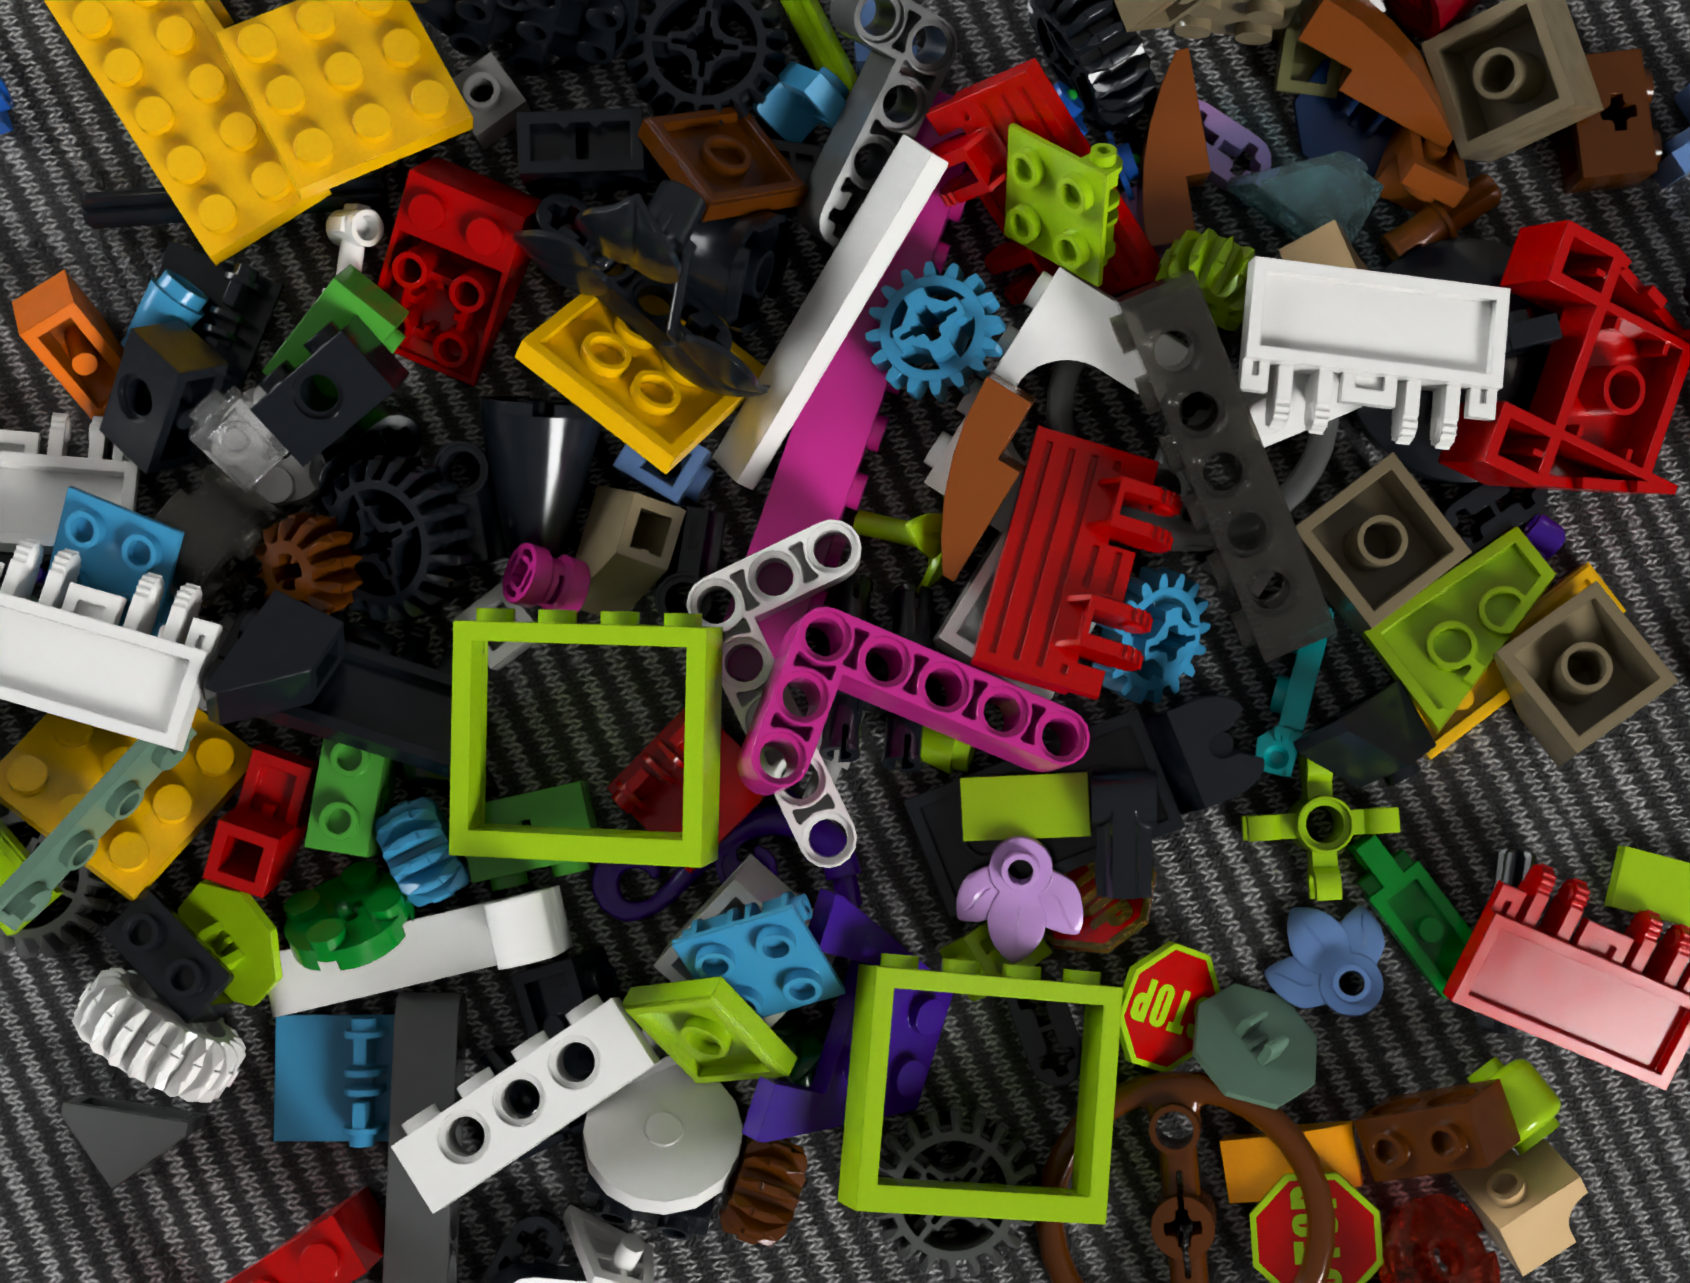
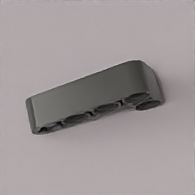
(863, 117)

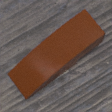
(1378, 64)
(1171, 157)
(981, 470)

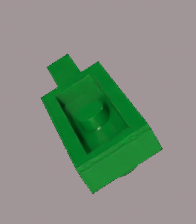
(1412, 909)

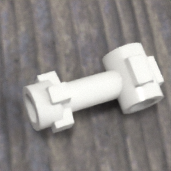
(353, 230)

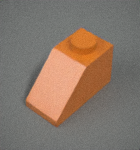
(70, 340)

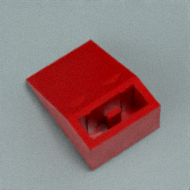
(455, 265)

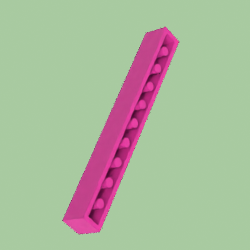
(837, 426)

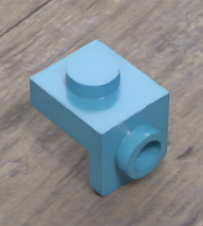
(802, 101)

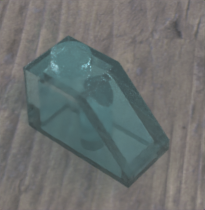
(1311, 193)

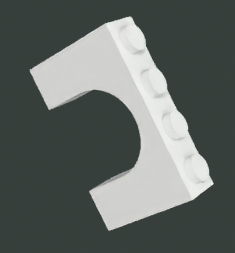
(1065, 324)

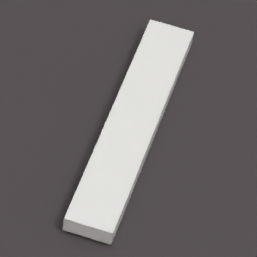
(830, 310)

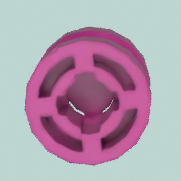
(546, 581)

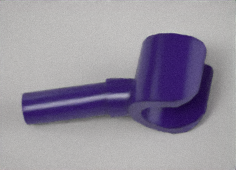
(1544, 535)

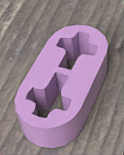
(1233, 140)

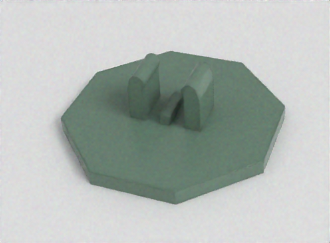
(1254, 1046)

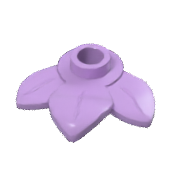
(1020, 907)

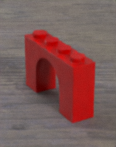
(329, 1249)

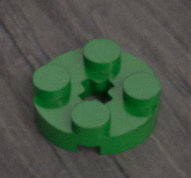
(320, 918)

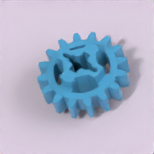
(957, 324)
(1172, 636)

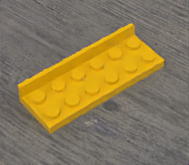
(186, 114)

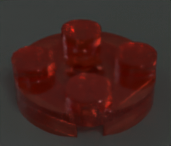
(1433, 1223)

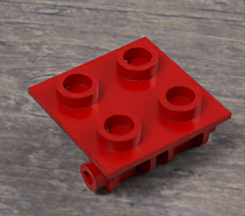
(655, 782)

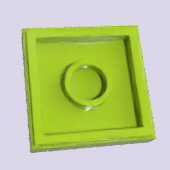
(709, 1030)

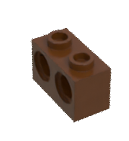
(1437, 1131)

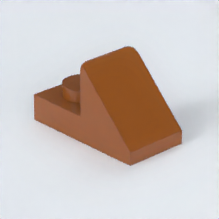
(1420, 171)

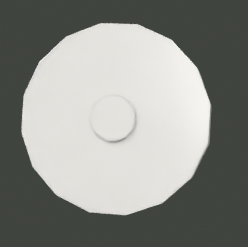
(664, 1142)

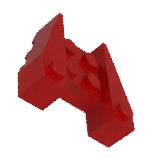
(1602, 384)

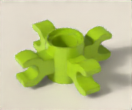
(1323, 871)

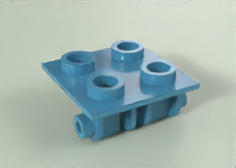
(117, 548)
(762, 955)
(333, 1077)

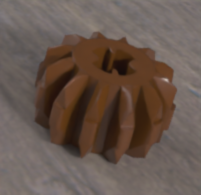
(309, 561)
(763, 1191)

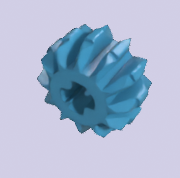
(417, 852)

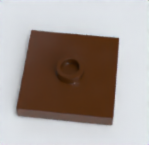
(726, 164)

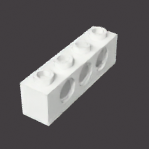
(447, 1171)

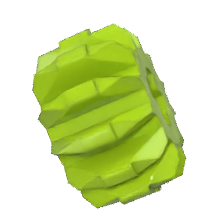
(1219, 269)

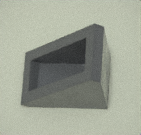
(126, 1134)

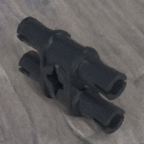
(843, 722)

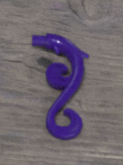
(765, 821)

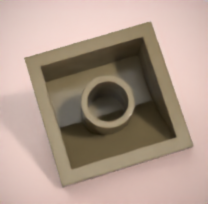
(1580, 673)

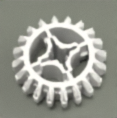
(152, 1043)

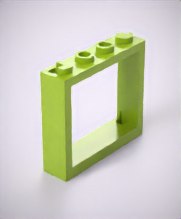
(467, 826)
(866, 1088)

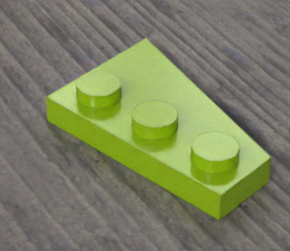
(1457, 623)

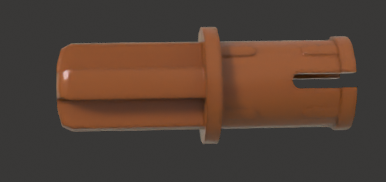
(1441, 221)

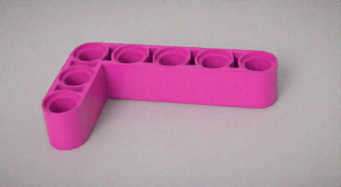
(902, 694)

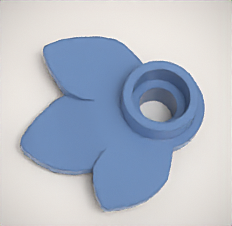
(1325, 953)

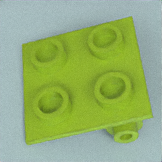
(1062, 202)

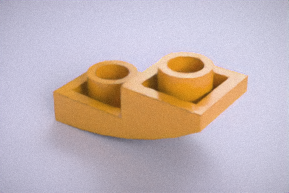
(1256, 1164)

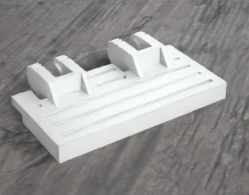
(1382, 337)
(37, 484)
(82, 666)

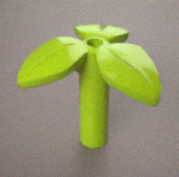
(920, 532)

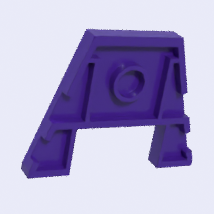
(792, 1109)

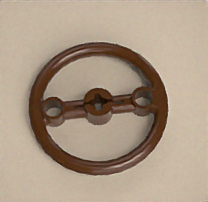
(1186, 1094)

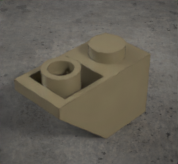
(626, 547)

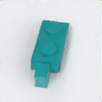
(1292, 701)

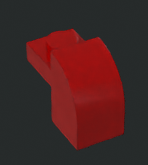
(266, 829)

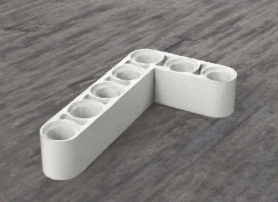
(743, 631)
(436, 946)

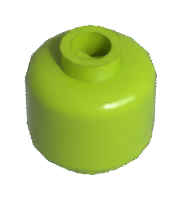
(1528, 1096)

